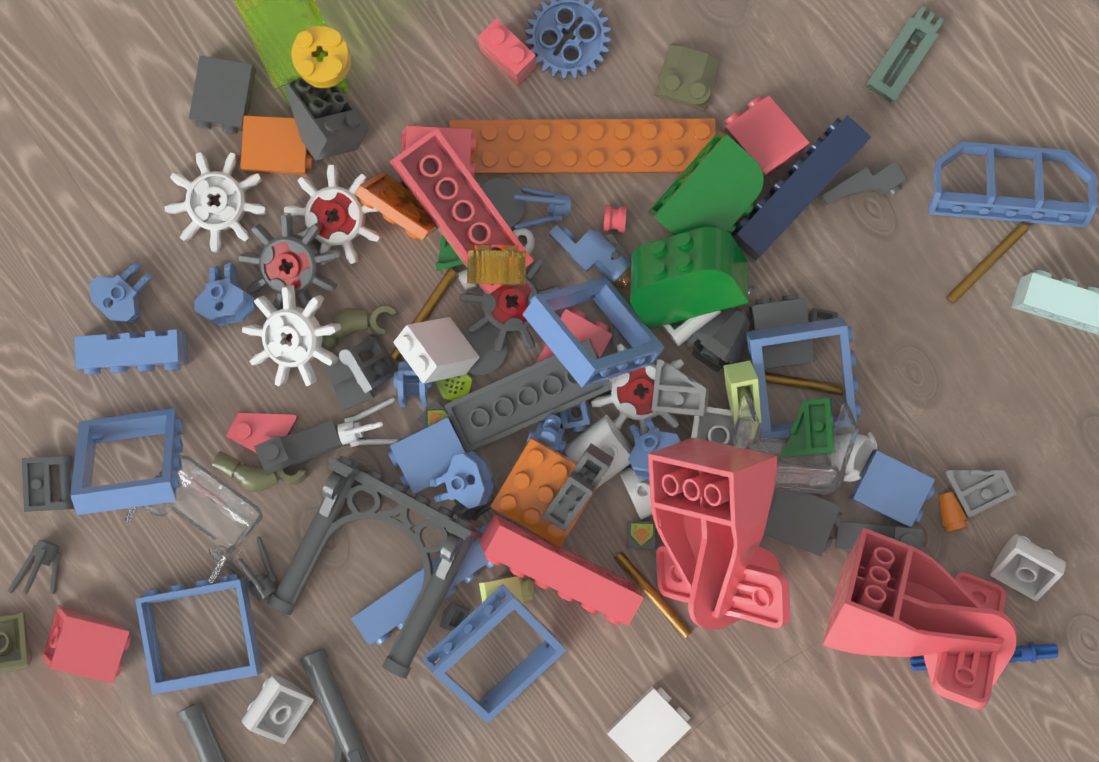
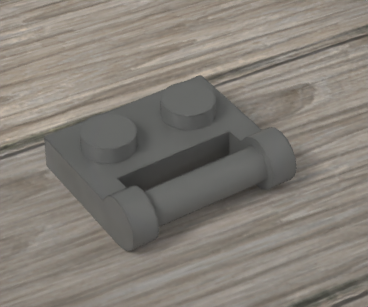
(374, 370)
(38, 483)

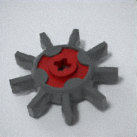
(289, 249)
(505, 318)

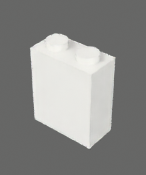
(436, 349)
(649, 726)

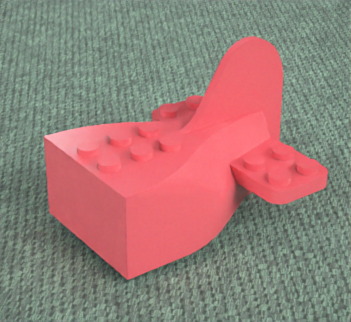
(711, 517)
(908, 606)

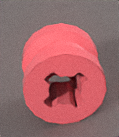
(614, 218)

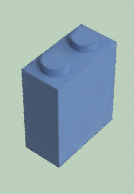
(426, 454)
(893, 489)

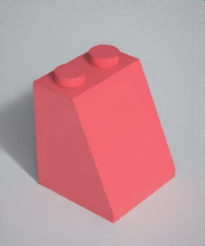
(766, 134)
(458, 139)
(85, 645)

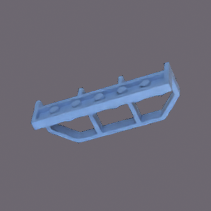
(1011, 208)

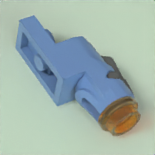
(596, 250)

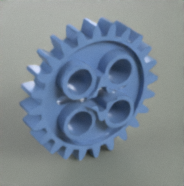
(587, 49)

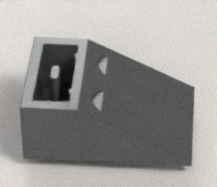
(325, 119)

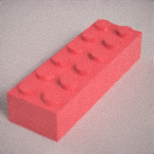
(453, 198)
(561, 570)

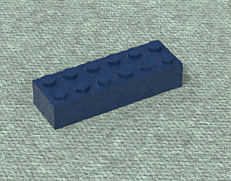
(799, 190)

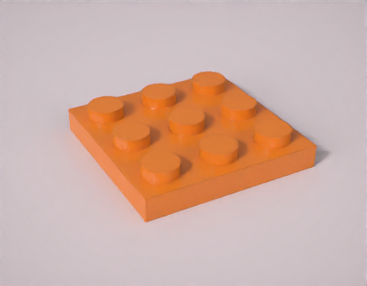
(396, 204)
(533, 486)

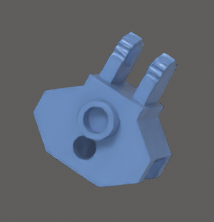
(124, 295)
(224, 298)
(410, 385)
(550, 433)
(646, 444)
(465, 481)

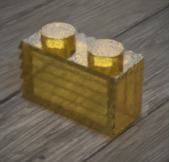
(496, 266)

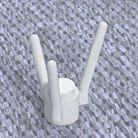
(351, 432)

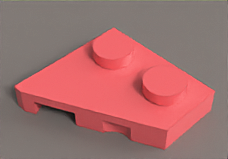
(255, 428)

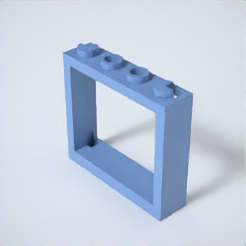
(798, 332)
(571, 352)
(132, 493)
(471, 631)
(151, 645)

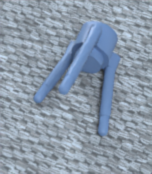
(557, 204)

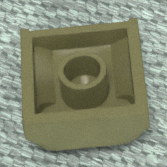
(687, 77)
(14, 643)

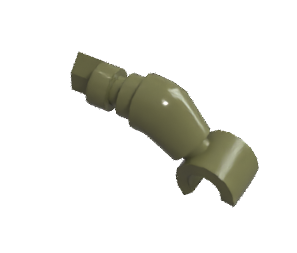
(353, 321)
(254, 477)

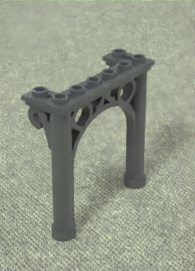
(436, 583)
(329, 697)

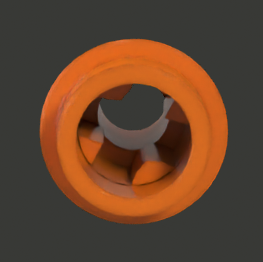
(952, 514)

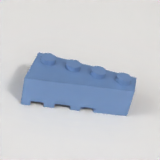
(131, 350)

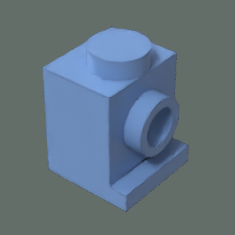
(577, 423)

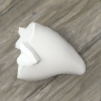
(859, 456)

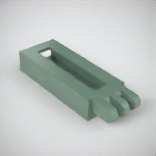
(898, 62)

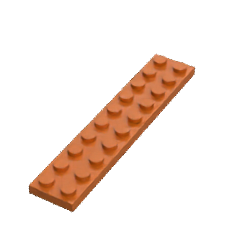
(586, 145)

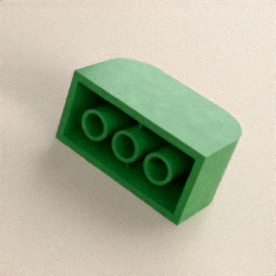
(711, 189)
(687, 276)

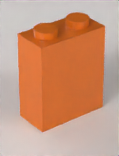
(273, 147)

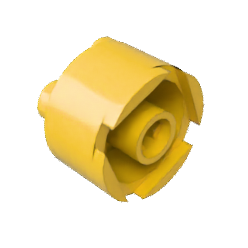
(310, 45)

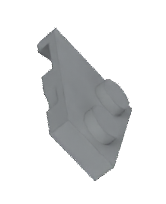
(677, 392)
(979, 488)

